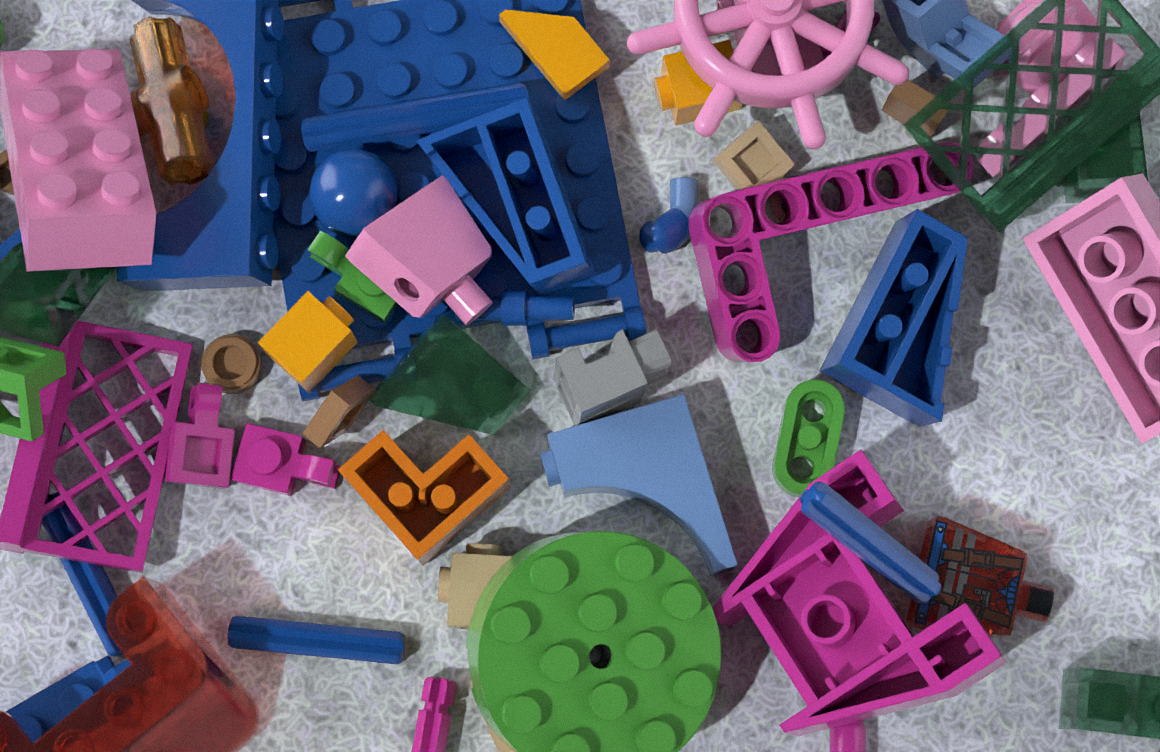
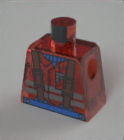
(977, 573)

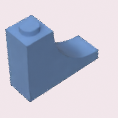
(649, 458)

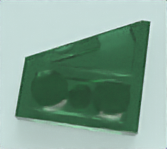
(451, 381)

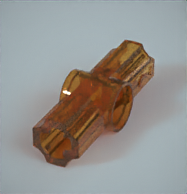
(170, 101)

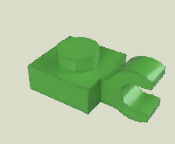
(353, 283)

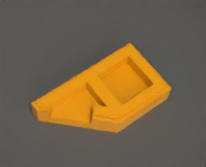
(557, 48)

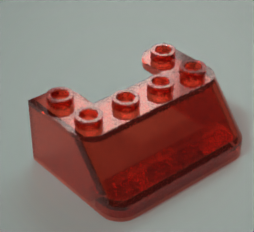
(167, 700)

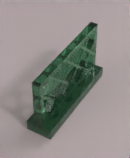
(1071, 141)

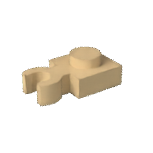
(753, 161)

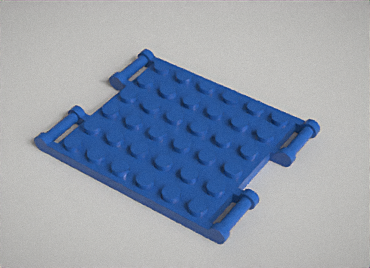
(423, 52)

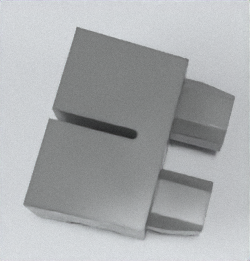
(611, 381)

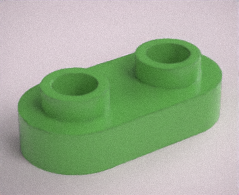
(807, 439)

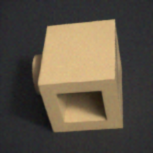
(466, 579)

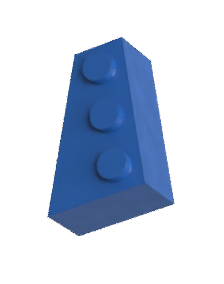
(515, 190)
(902, 321)

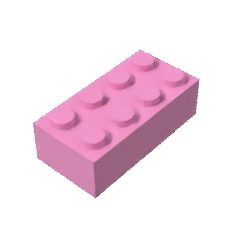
(75, 160)
(1107, 280)

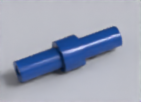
(516, 308)

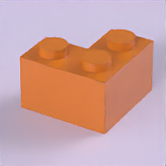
(427, 507)

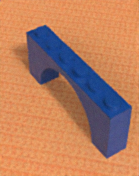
(226, 224)

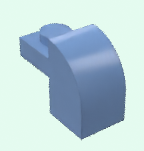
(942, 35)

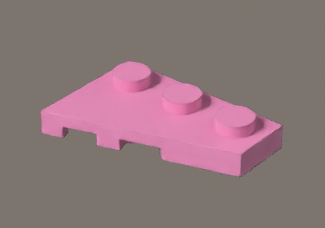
(1071, 94)

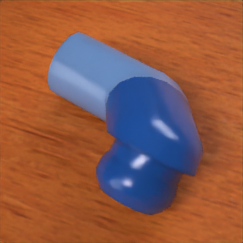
(672, 227)

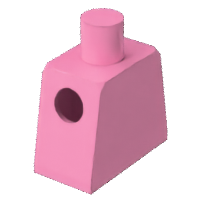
(426, 254)

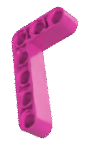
(803, 211)

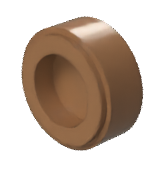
(232, 363)

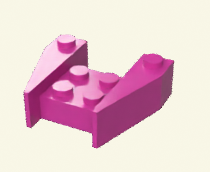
(839, 627)

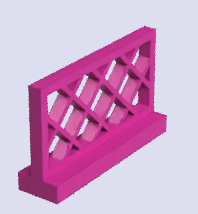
(36, 460)

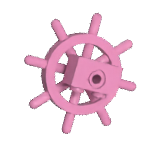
(775, 56)

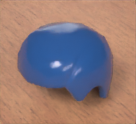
(352, 191)

